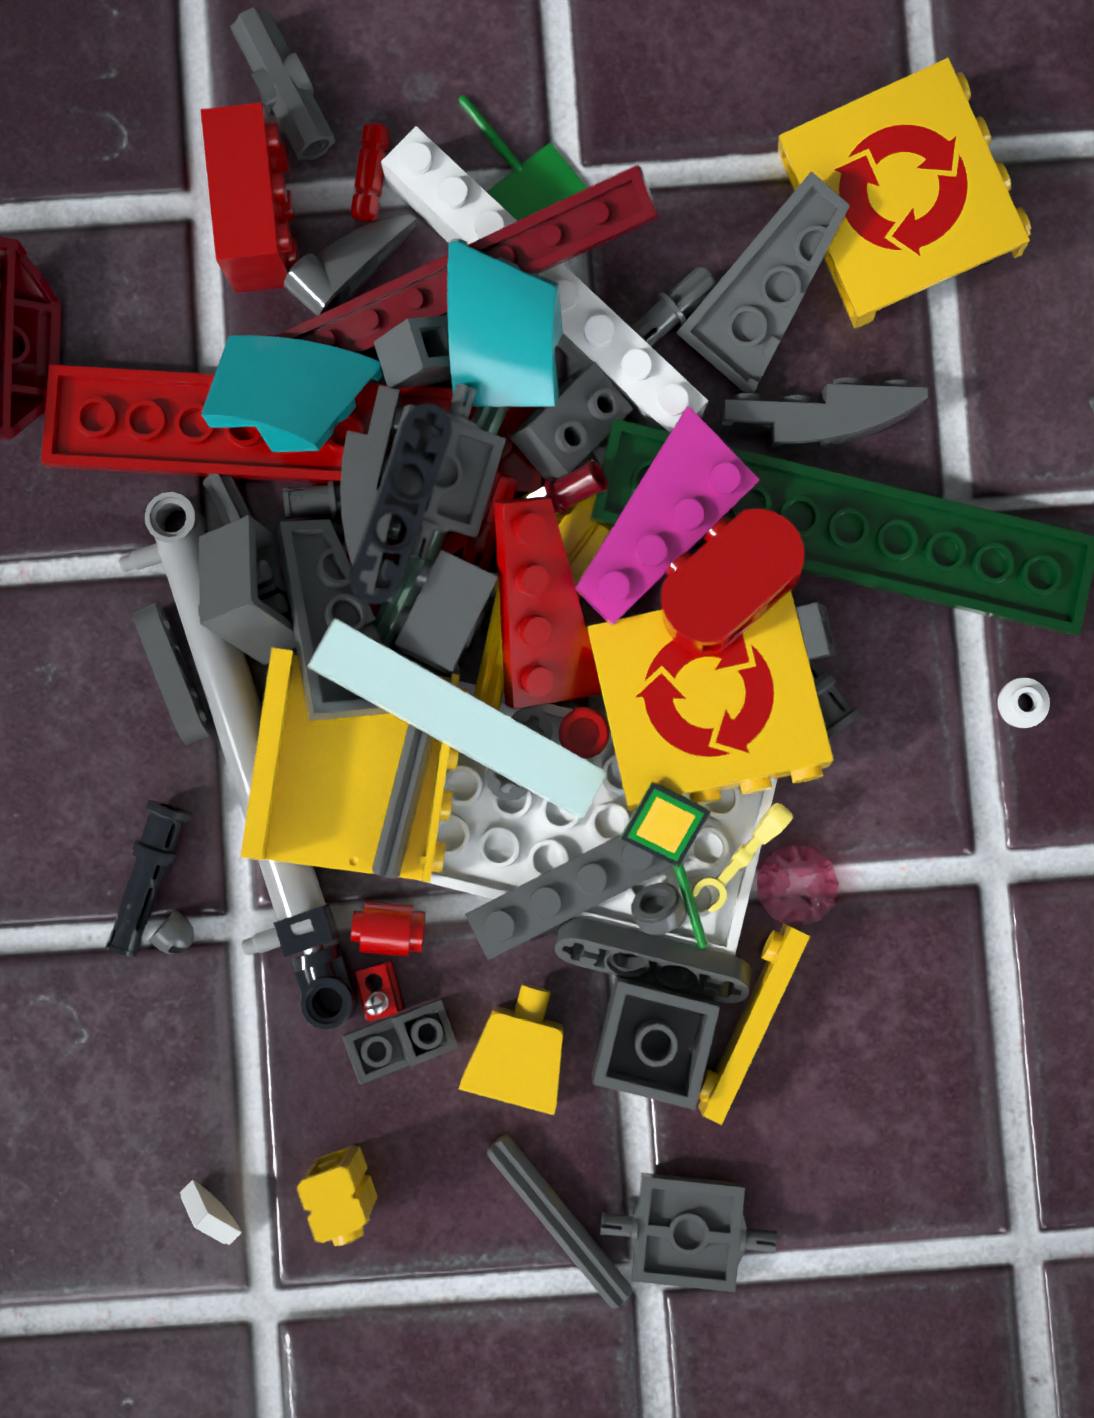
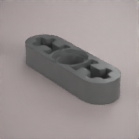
(172, 673)

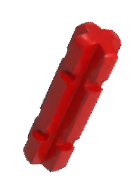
(370, 173)

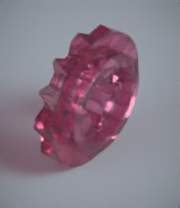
(774, 880)

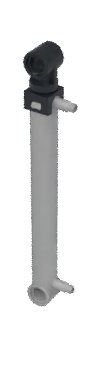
(294, 890)

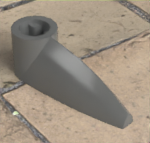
(346, 264)

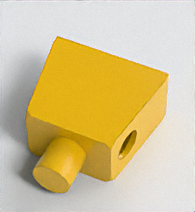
(518, 1054)

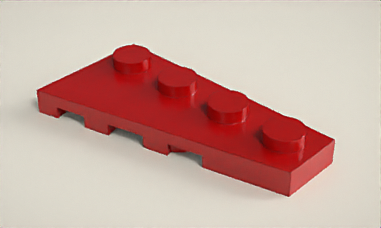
(540, 613)

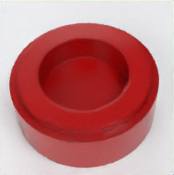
(584, 732)

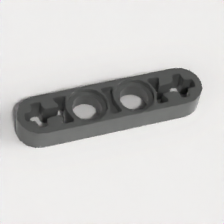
(705, 971)

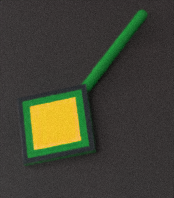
(666, 828)

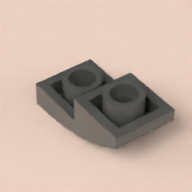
(400, 1041)

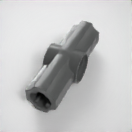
(282, 83)

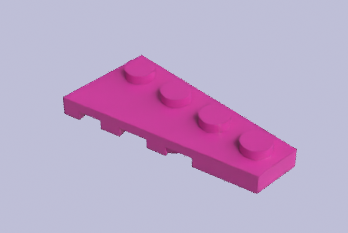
(675, 504)

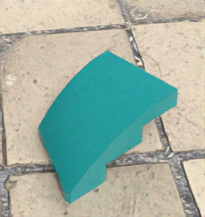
(502, 329)
(286, 389)

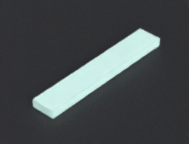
(456, 718)

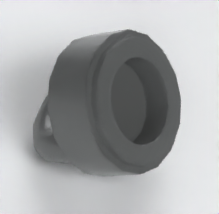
(659, 909)

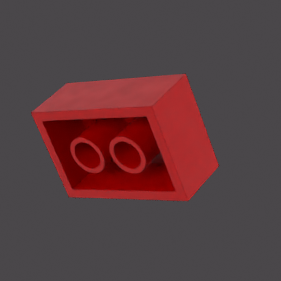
(249, 196)

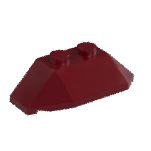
(27, 338)

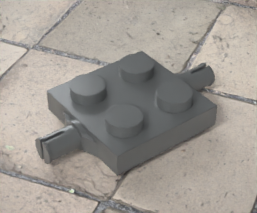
(463, 477)
(688, 1232)

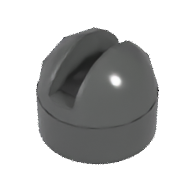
(174, 934)

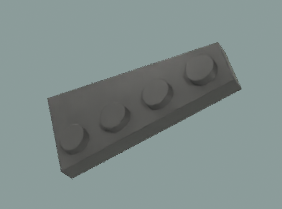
(760, 293)
(318, 593)

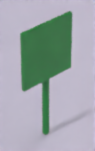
(536, 182)

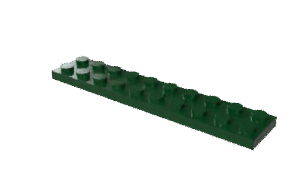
(893, 536)

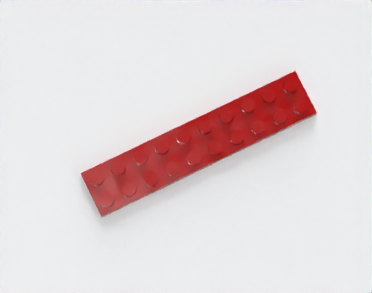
(156, 426)

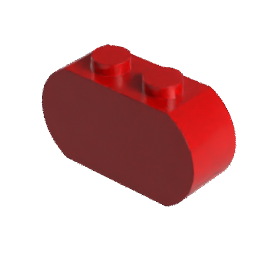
(730, 580)

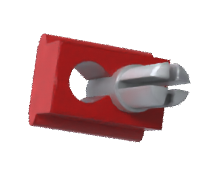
(383, 1001)

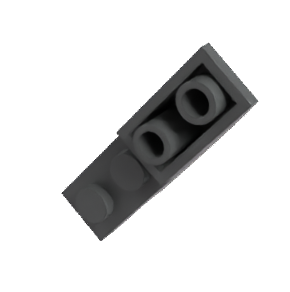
(842, 415)
(361, 475)

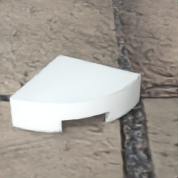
(209, 1214)

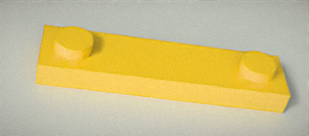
(720, 1087)

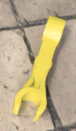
(768, 827)

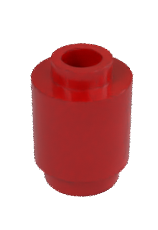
(388, 928)

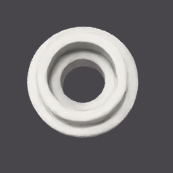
(1009, 706)

